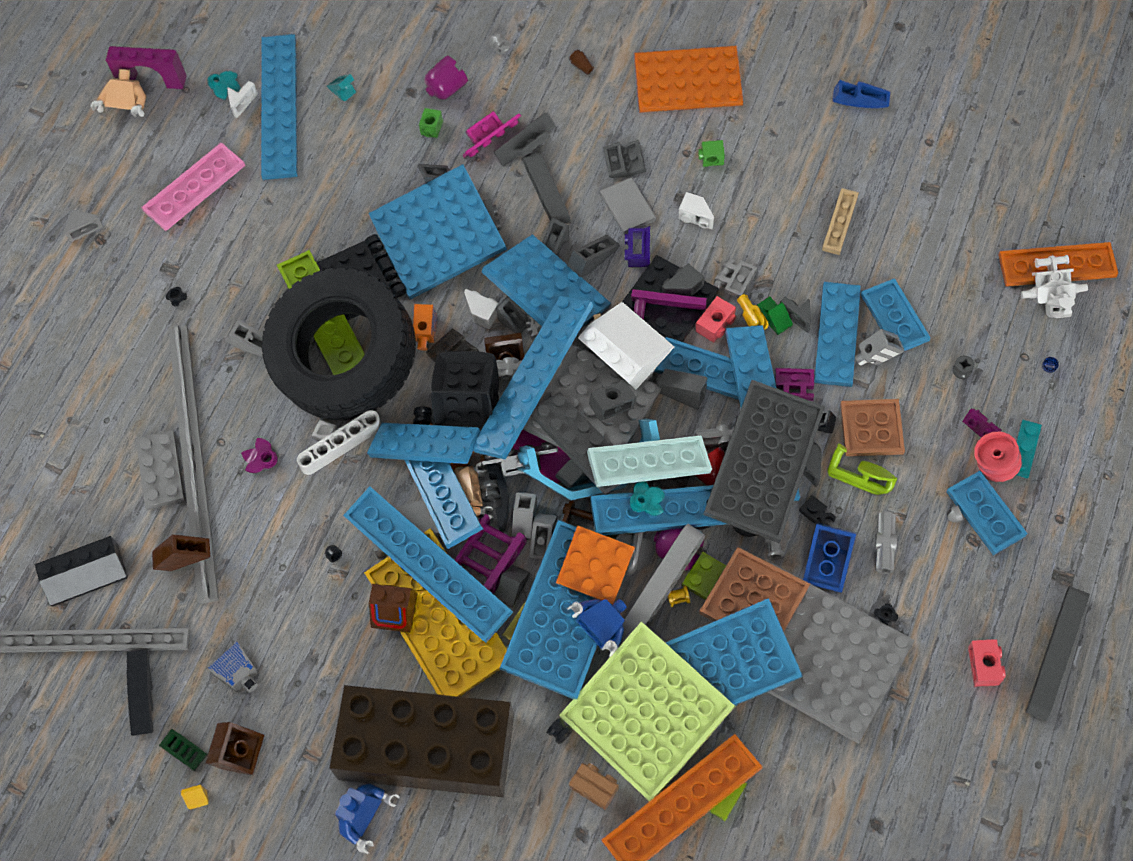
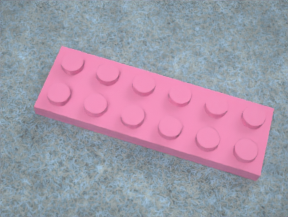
(193, 186)

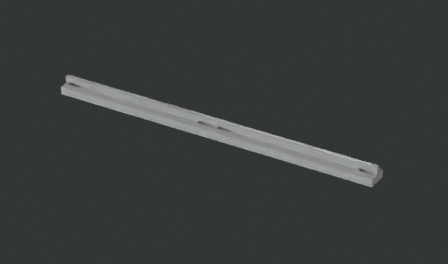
(194, 480)

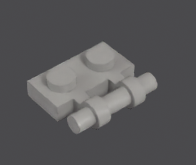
(739, 280)

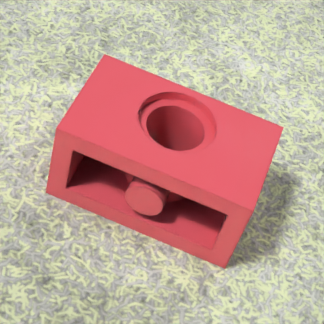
(719, 310)
(983, 674)

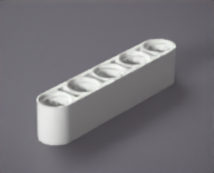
(336, 450)

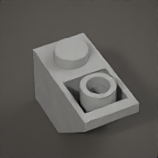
(524, 514)

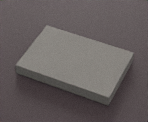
(627, 205)

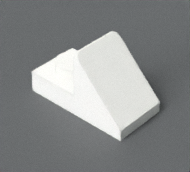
(241, 100)

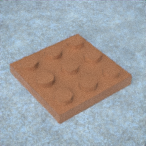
(872, 427)

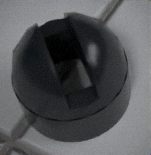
(333, 553)

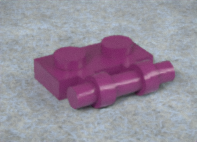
(795, 379)

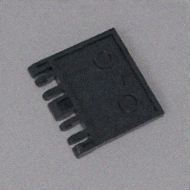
(361, 258)

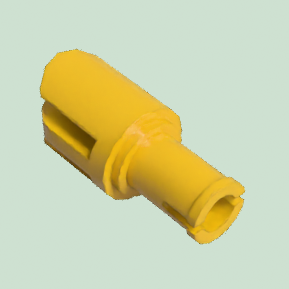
(752, 313)

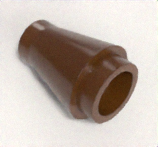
(580, 61)

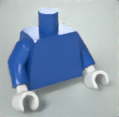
(601, 621)
(357, 811)

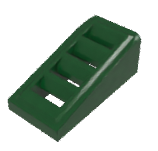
(168, 741)

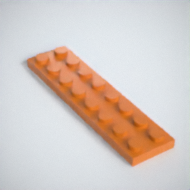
(683, 802)

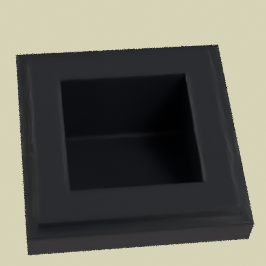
(827, 422)

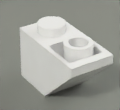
(696, 211)
(481, 308)

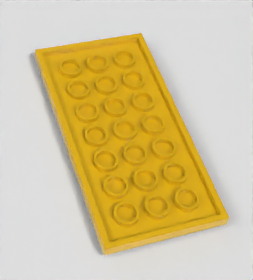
(442, 643)

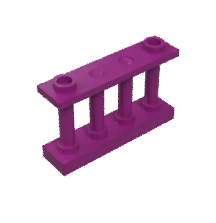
(504, 560)

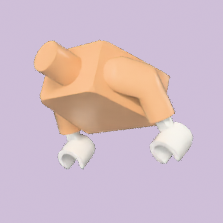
(122, 94)
(469, 481)

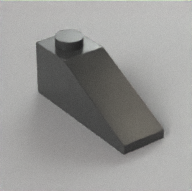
(591, 255)

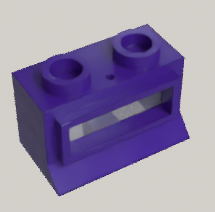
(638, 247)

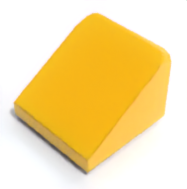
(195, 796)

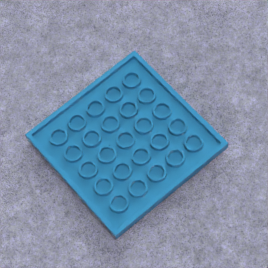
(437, 231)

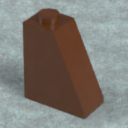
(180, 552)

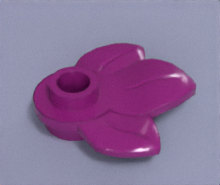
(257, 456)

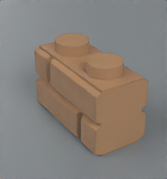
(594, 785)

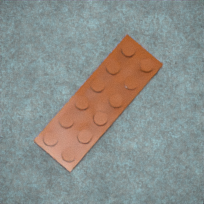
(1087, 260)

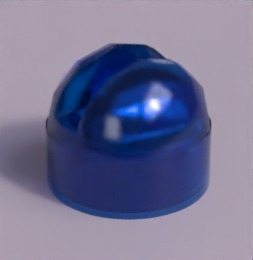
(1051, 361)

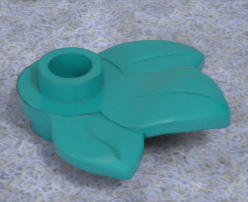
(225, 80)
(648, 497)

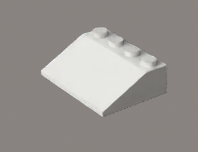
(626, 344)

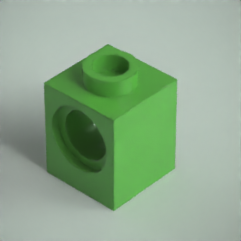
(431, 122)
(712, 153)

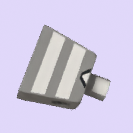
(879, 348)

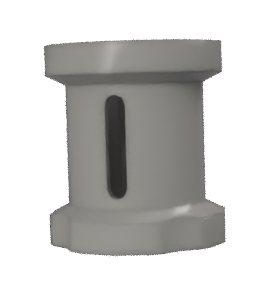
(774, 550)

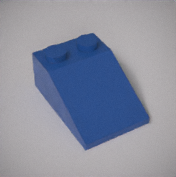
(829, 557)

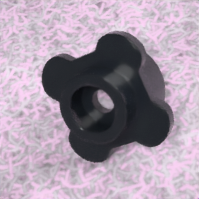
(172, 293)
(886, 608)

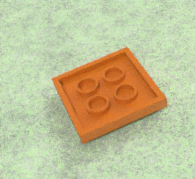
(595, 564)

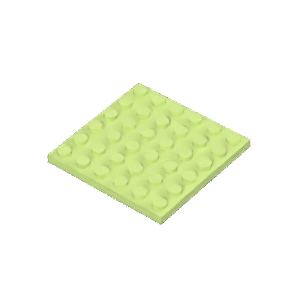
(647, 711)

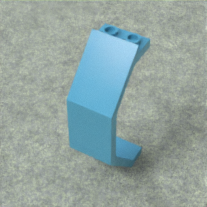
(527, 456)

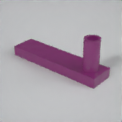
(642, 297)

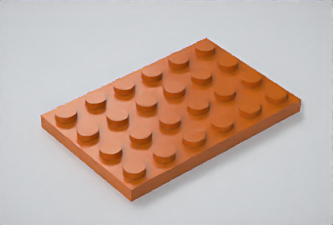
(688, 79)

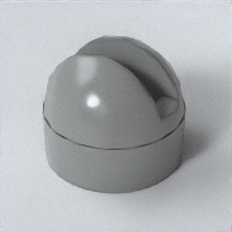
(954, 514)

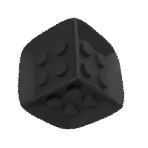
(464, 388)

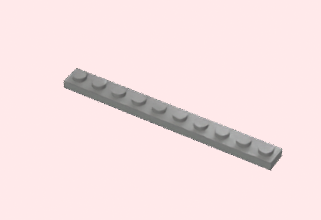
(94, 640)

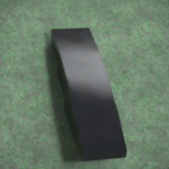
(139, 692)

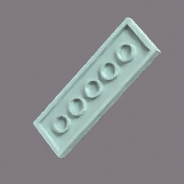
(649, 461)

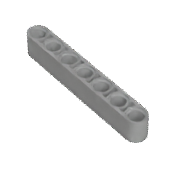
(663, 579)

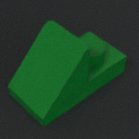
(776, 315)

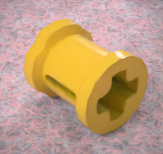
(678, 596)

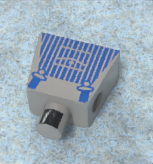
(235, 669)

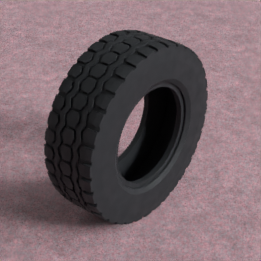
(305, 310)

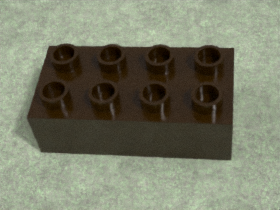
(423, 741)

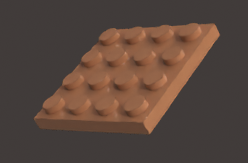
(750, 581)

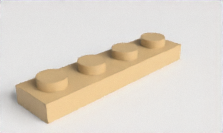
(840, 221)

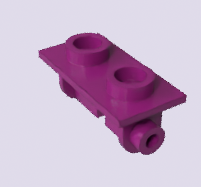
(978, 423)

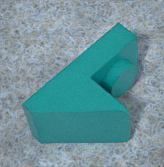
(342, 87)

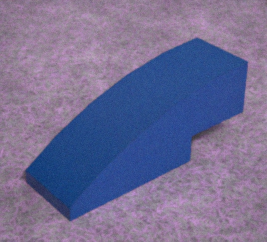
(860, 95)

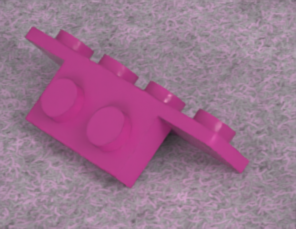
(485, 130)

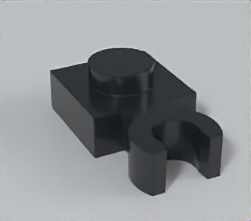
(815, 510)

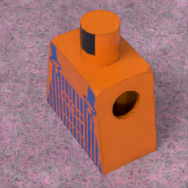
(424, 325)

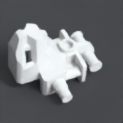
(1054, 287)

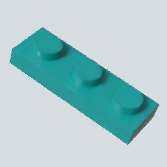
(1027, 443)

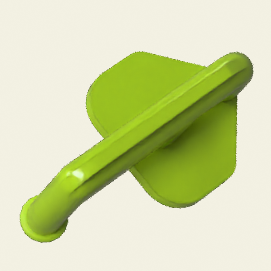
(867, 468)

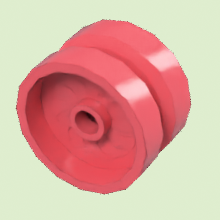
(998, 456)

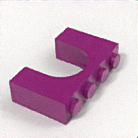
(163, 61)

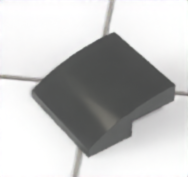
(624, 159)

